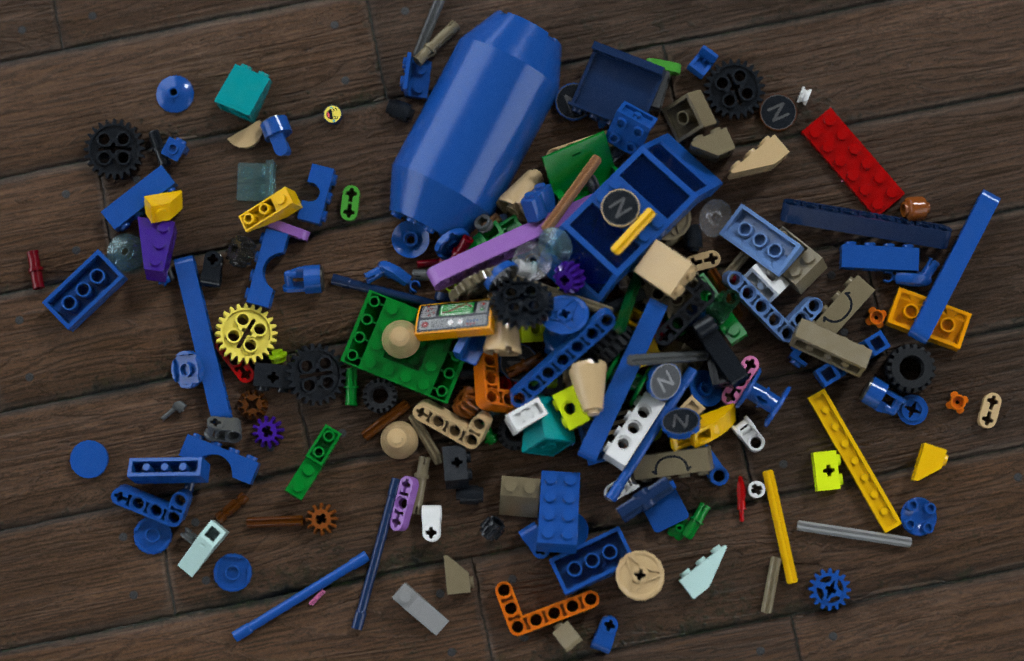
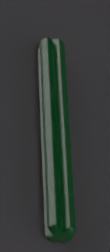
(628, 303)

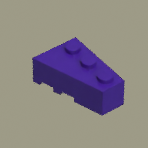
(157, 247)

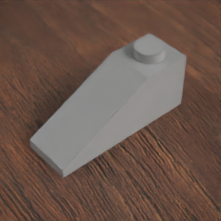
(420, 608)

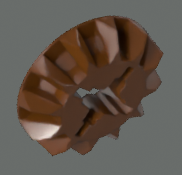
(262, 404)

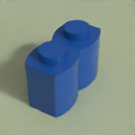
(538, 202)

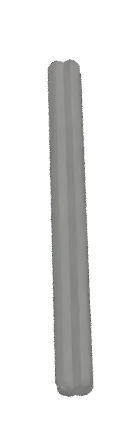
(852, 533)

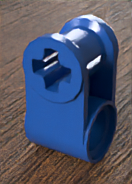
(530, 537)
(603, 637)

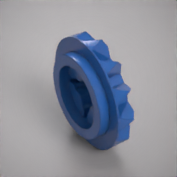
(920, 406)

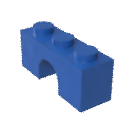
(315, 211)

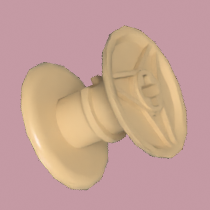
(630, 566)

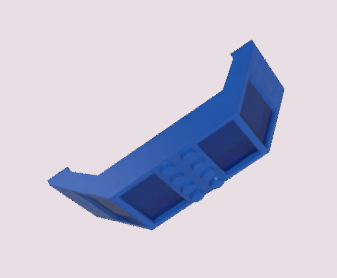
(662, 179)

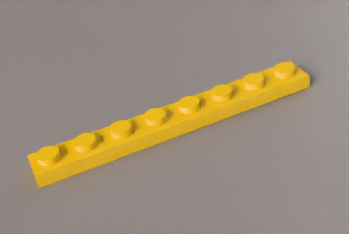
(854, 460)

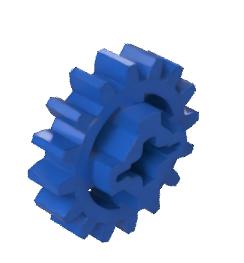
(833, 580)

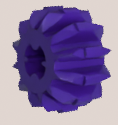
(569, 277)
(274, 428)

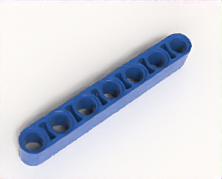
(564, 348)

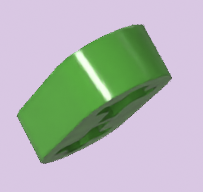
(672, 67)
(345, 203)

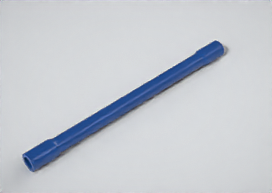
(619, 484)
(352, 564)

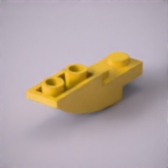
(712, 426)

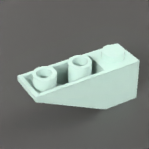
(203, 547)
(701, 576)

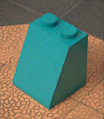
(243, 92)
(547, 434)

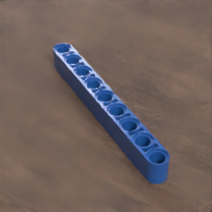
(954, 266)
(202, 336)
(622, 381)

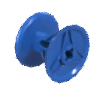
(568, 317)
(763, 397)

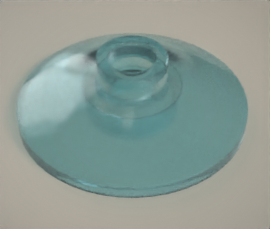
(560, 243)
(132, 259)

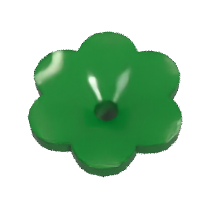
(673, 530)

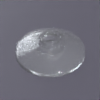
(721, 215)
(522, 259)

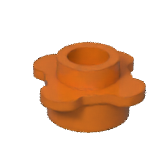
(875, 312)
(957, 397)

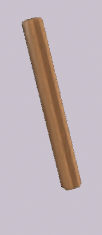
(572, 192)

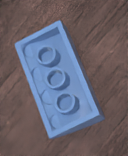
(761, 240)

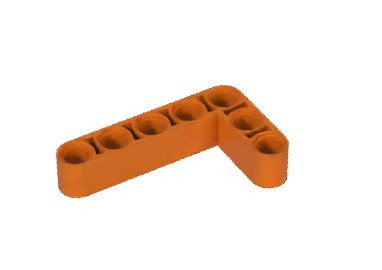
(487, 386)
(542, 612)

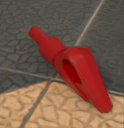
(741, 496)

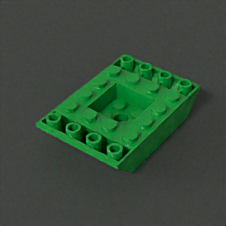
(428, 372)

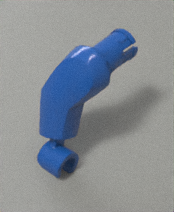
(391, 271)
(916, 279)

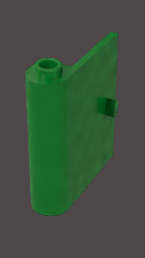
(567, 163)

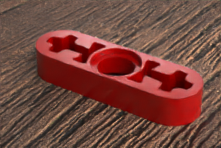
(239, 373)

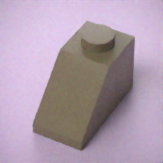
(457, 578)
(566, 635)

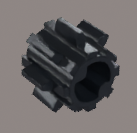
(492, 528)

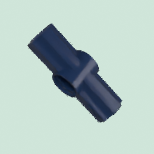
(645, 499)

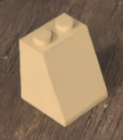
(666, 269)

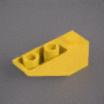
(270, 210)

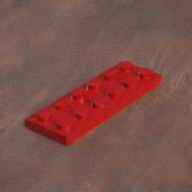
(852, 162)

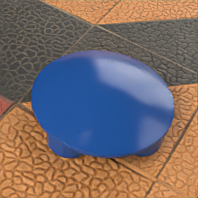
(918, 516)

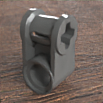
(224, 429)

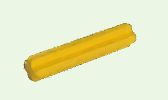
(633, 231)

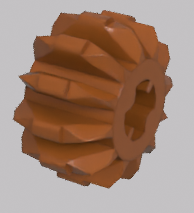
(465, 403)
(319, 512)

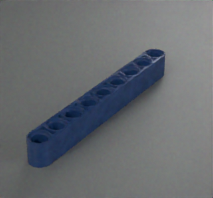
(865, 223)

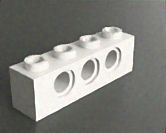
(620, 457)

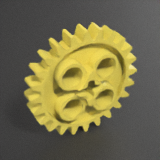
(261, 342)

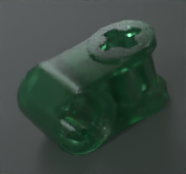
(721, 308)

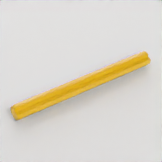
(780, 526)

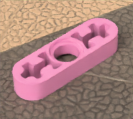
(736, 395)

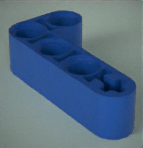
(150, 501)

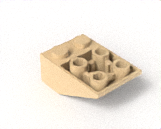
(765, 158)

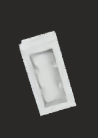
(525, 416)

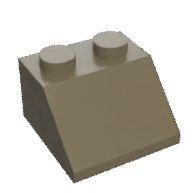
(689, 116)
(519, 496)

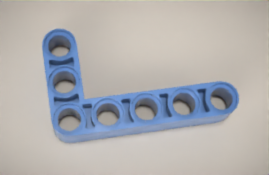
(768, 309)

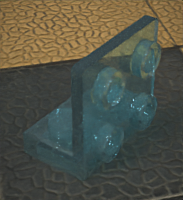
(256, 181)

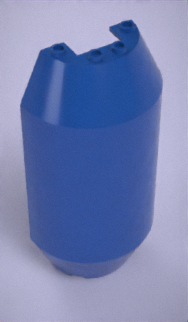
(476, 124)

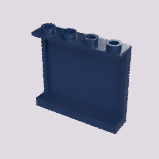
(615, 78)

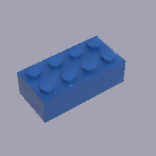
(85, 290)
(558, 512)
(591, 563)

